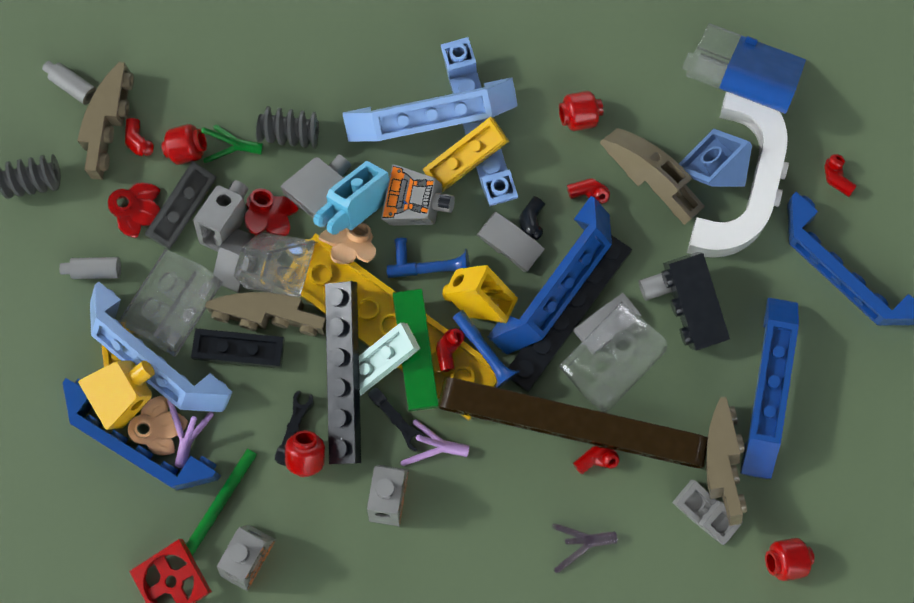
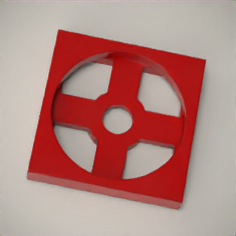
(179, 549)

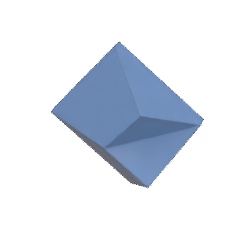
(719, 160)

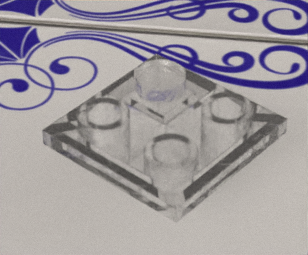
(274, 264)

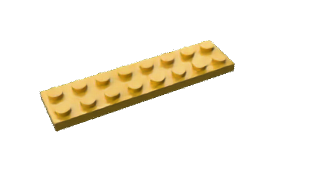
(378, 316)

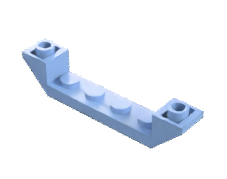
(463, 76)
(430, 113)
(206, 395)

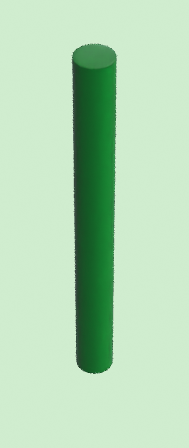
(220, 501)

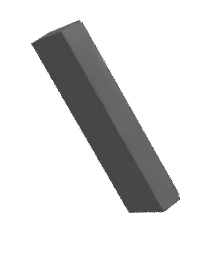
(180, 205)

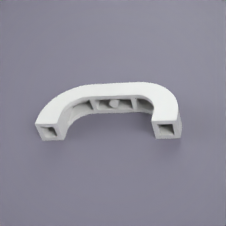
(730, 237)

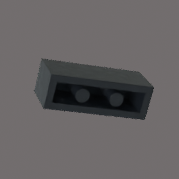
(695, 301)

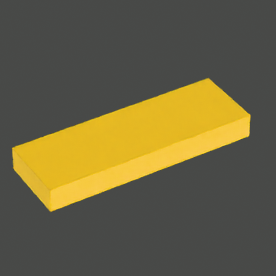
(467, 153)

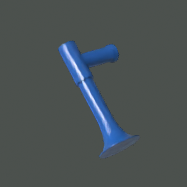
(405, 269)
(502, 373)

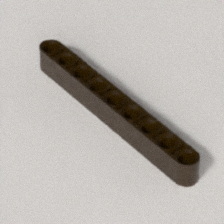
(573, 422)

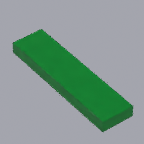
(418, 368)

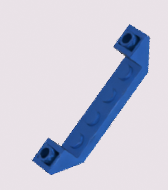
(800, 213)
(561, 285)
(772, 388)
(192, 474)

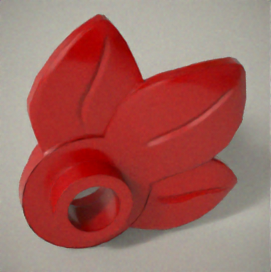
(140, 207)
(270, 215)

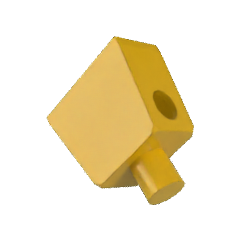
(480, 294)
(118, 391)

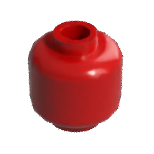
(580, 111)
(184, 144)
(304, 454)
(789, 559)

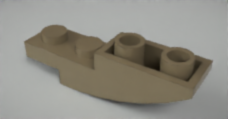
(106, 108)
(649, 163)
(256, 309)
(723, 451)

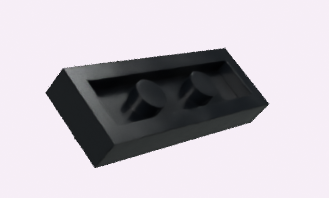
(238, 348)

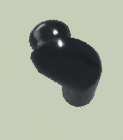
(528, 218)

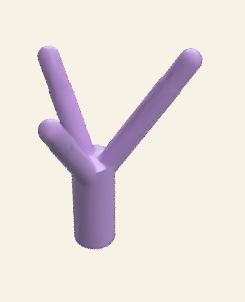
(191, 433)
(435, 440)

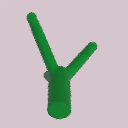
(238, 144)

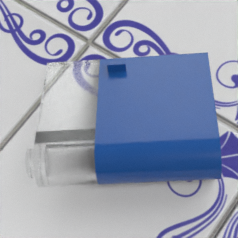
(745, 68)

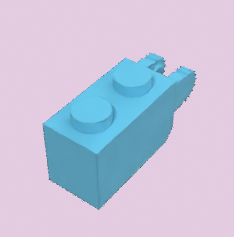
(353, 198)

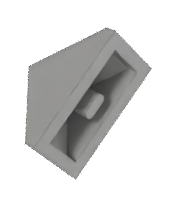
(228, 257)

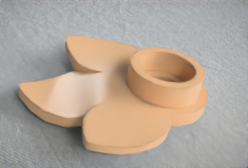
(350, 244)
(160, 425)

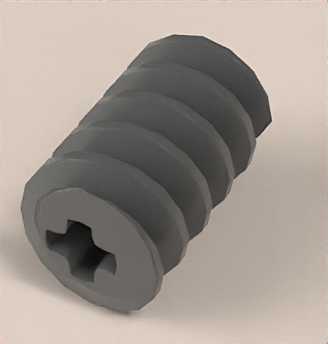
(287, 128)
(29, 178)

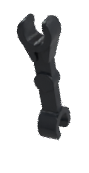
(299, 412)
(408, 432)

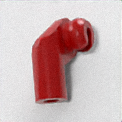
(135, 141)
(835, 175)
(589, 188)
(447, 346)
(597, 456)

